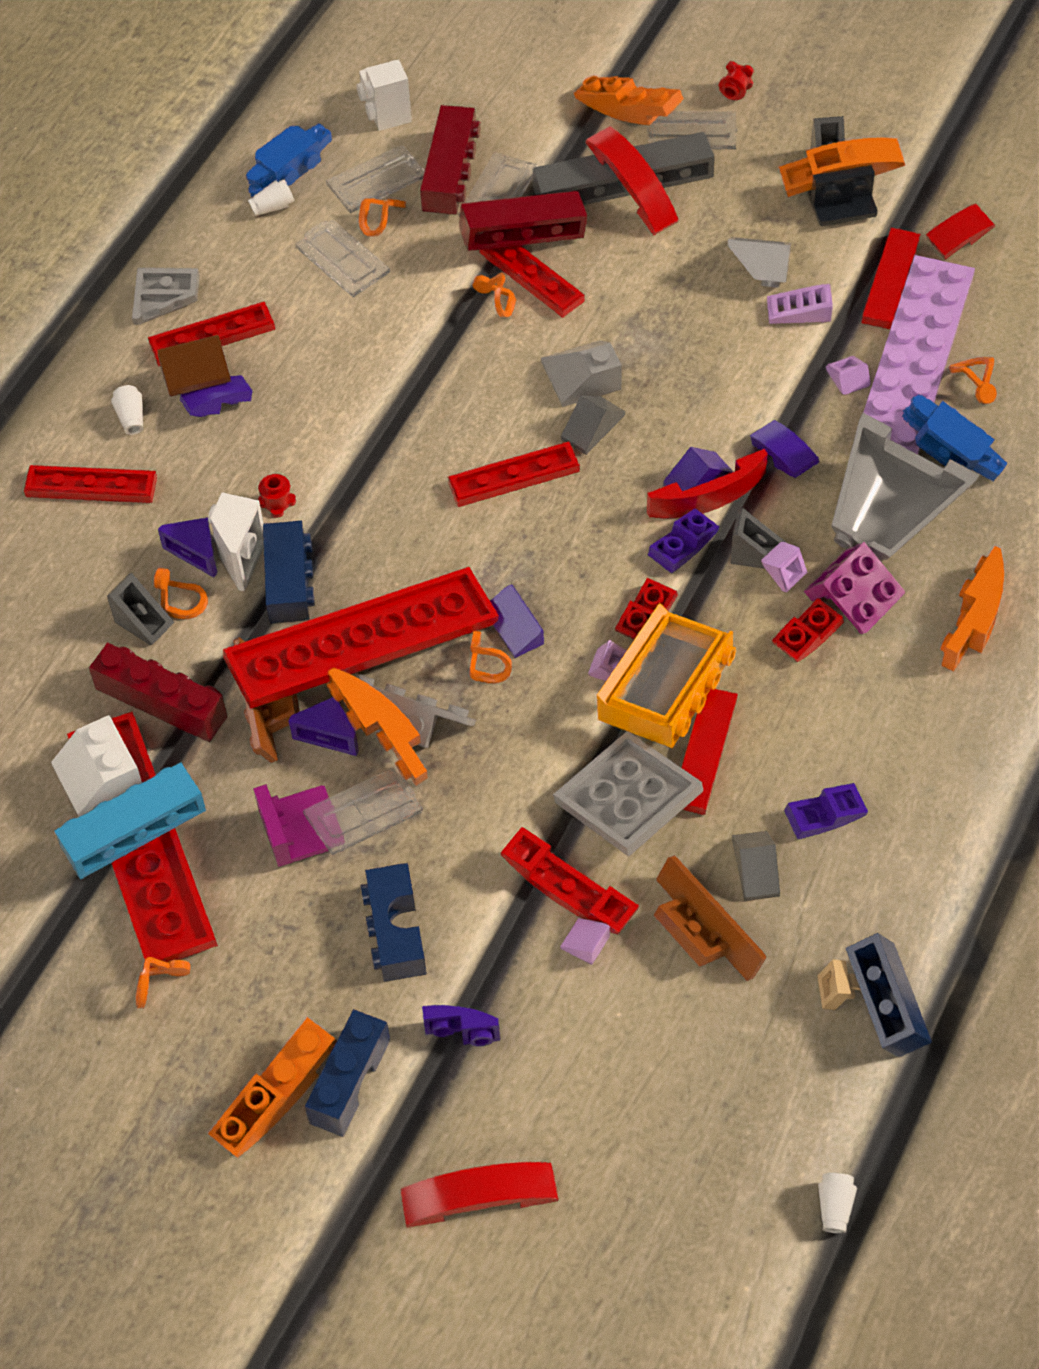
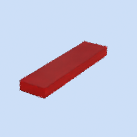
(536, 278)
(890, 278)
(229, 326)
(513, 474)
(90, 484)
(708, 743)

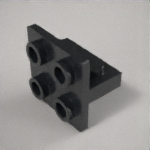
(843, 195)

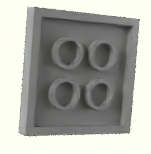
(628, 793)

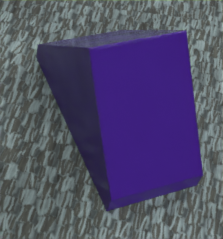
(696, 468)
(191, 543)
(325, 727)

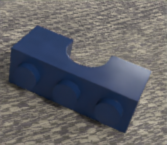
(398, 948)
(338, 1086)

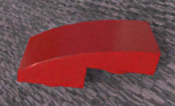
(960, 229)
(640, 610)
(809, 631)

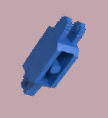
(287, 156)
(951, 436)

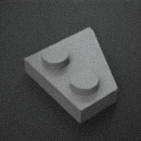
(163, 291)

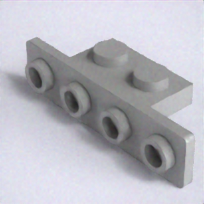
(422, 711)

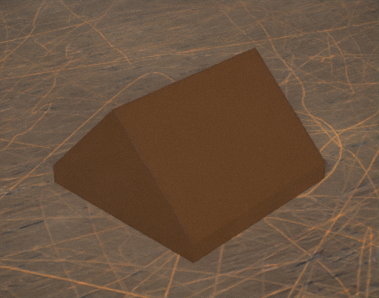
(193, 365)

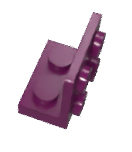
(858, 587)
(287, 827)

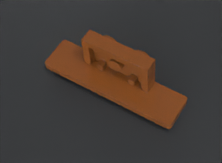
(268, 719)
(703, 924)

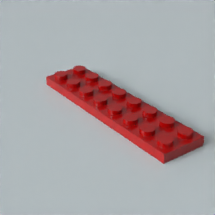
(359, 636)
(158, 879)

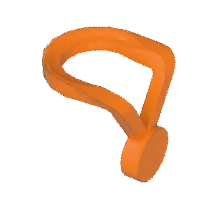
(364, 209)
(485, 285)
(985, 391)
(162, 581)
(483, 676)
(173, 968)

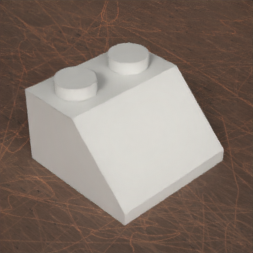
(238, 535)
(95, 766)

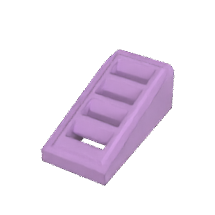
(817, 297)

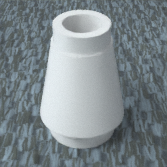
(272, 198)
(129, 408)
(836, 1201)

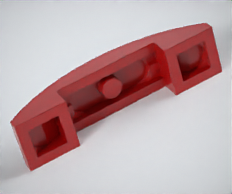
(637, 178)
(674, 503)
(565, 884)
(478, 1189)

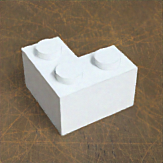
(386, 94)

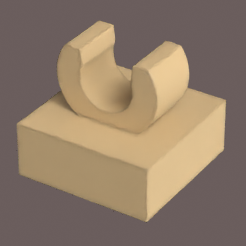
(836, 984)

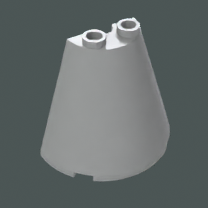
(891, 491)

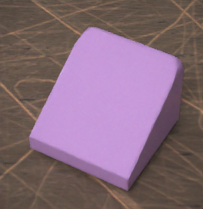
(849, 374)
(785, 565)
(606, 660)
(586, 939)

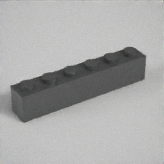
(672, 161)

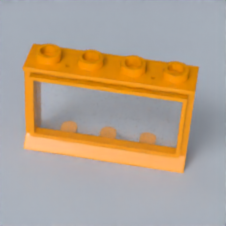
(665, 677)

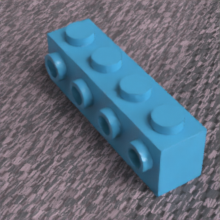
(130, 820)

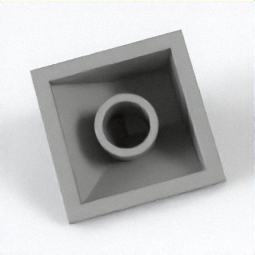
(763, 259)
(584, 371)

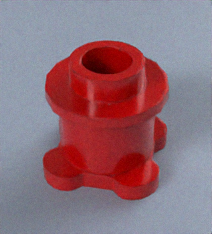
(736, 81)
(275, 494)

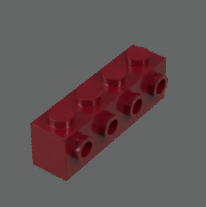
(449, 159)
(522, 220)
(158, 691)

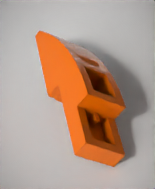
(625, 102)
(881, 153)
(978, 610)
(374, 711)
(275, 1091)

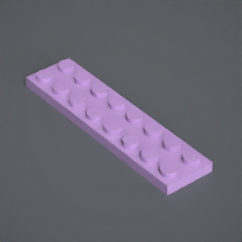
(918, 343)

